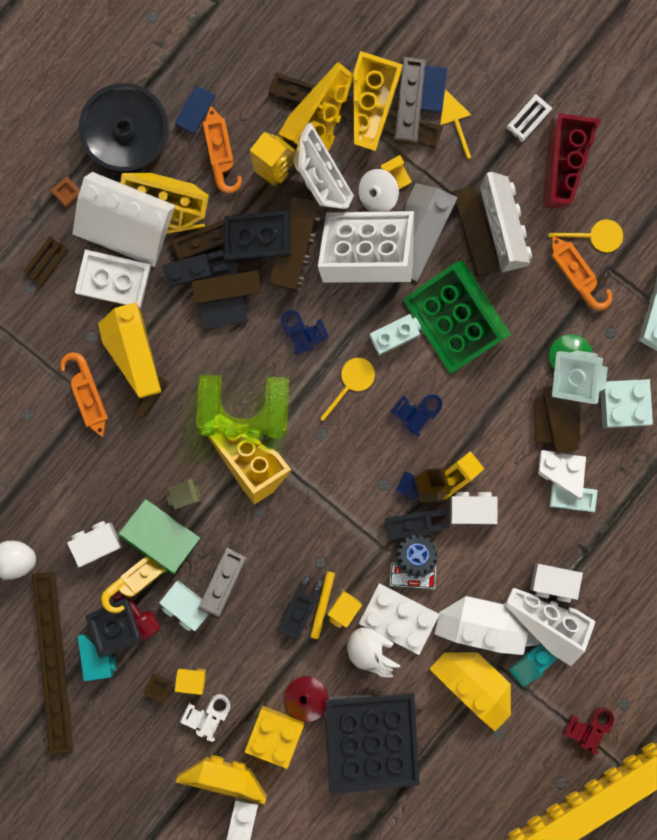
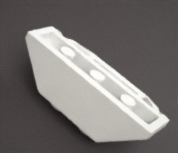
(320, 171)
(482, 626)

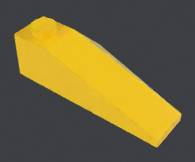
(373, 93)
(320, 108)
(252, 464)

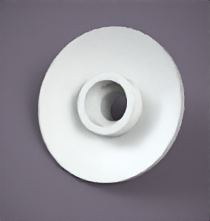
(386, 190)

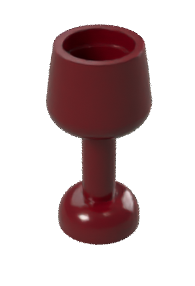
(146, 621)

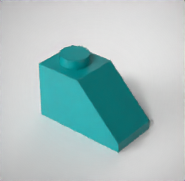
(92, 665)

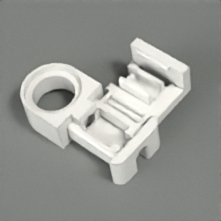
(203, 720)

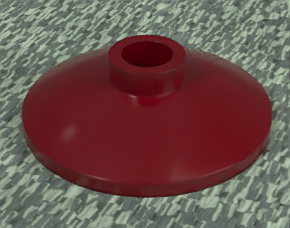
(315, 694)

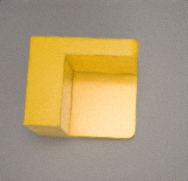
(396, 169)
(190, 681)

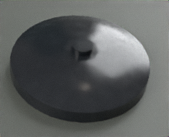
(123, 128)

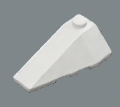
(558, 629)

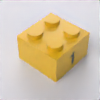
(274, 737)

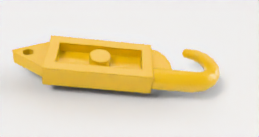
(132, 582)

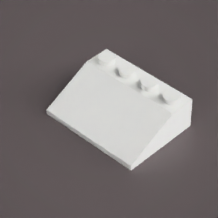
(122, 218)
(504, 222)
(367, 247)

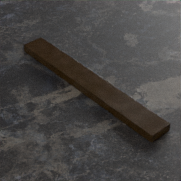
(296, 91)
(52, 663)

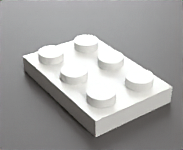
(112, 278)
(399, 618)

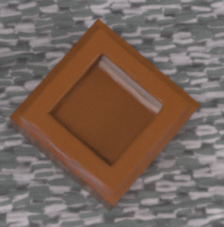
(66, 192)

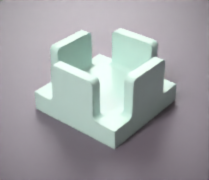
(579, 376)

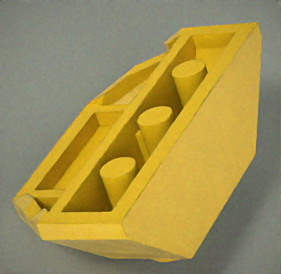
(188, 198)
(476, 685)
(224, 778)

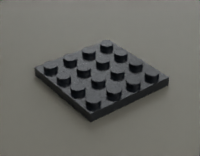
(371, 743)

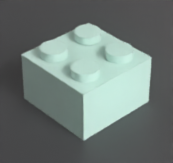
(626, 404)

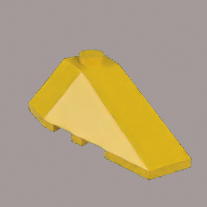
(128, 344)

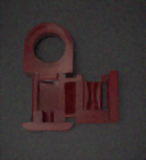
(588, 734)

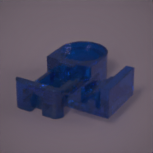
(305, 336)
(416, 418)

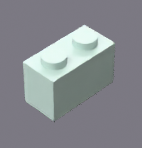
(184, 605)

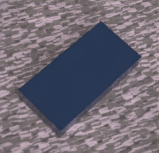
(433, 89)
(195, 109)

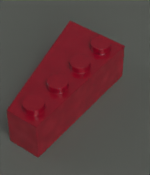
(567, 155)

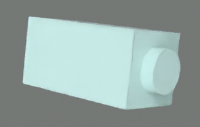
(395, 334)

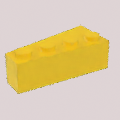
(272, 158)

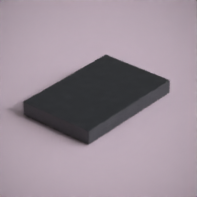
(257, 235)
(226, 311)

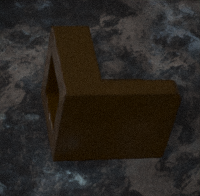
(432, 485)

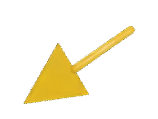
(451, 112)

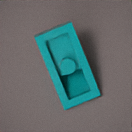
(532, 665)

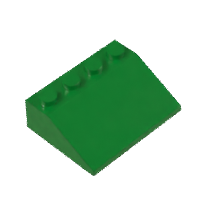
(456, 316)

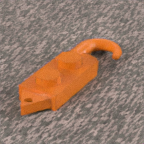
(219, 150)
(578, 273)
(86, 394)

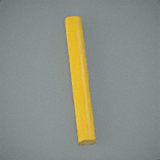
(322, 606)

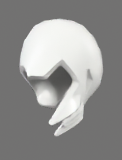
(15, 559)
(364, 648)

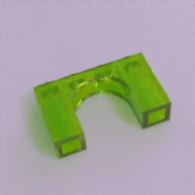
(269, 421)

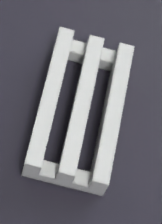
(517, 132)

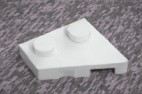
(564, 471)

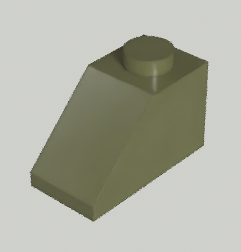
(183, 494)

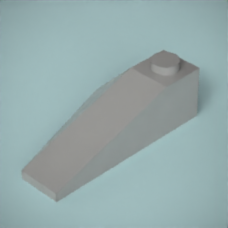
(431, 212)

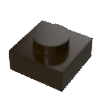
(158, 688)

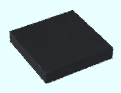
(113, 630)

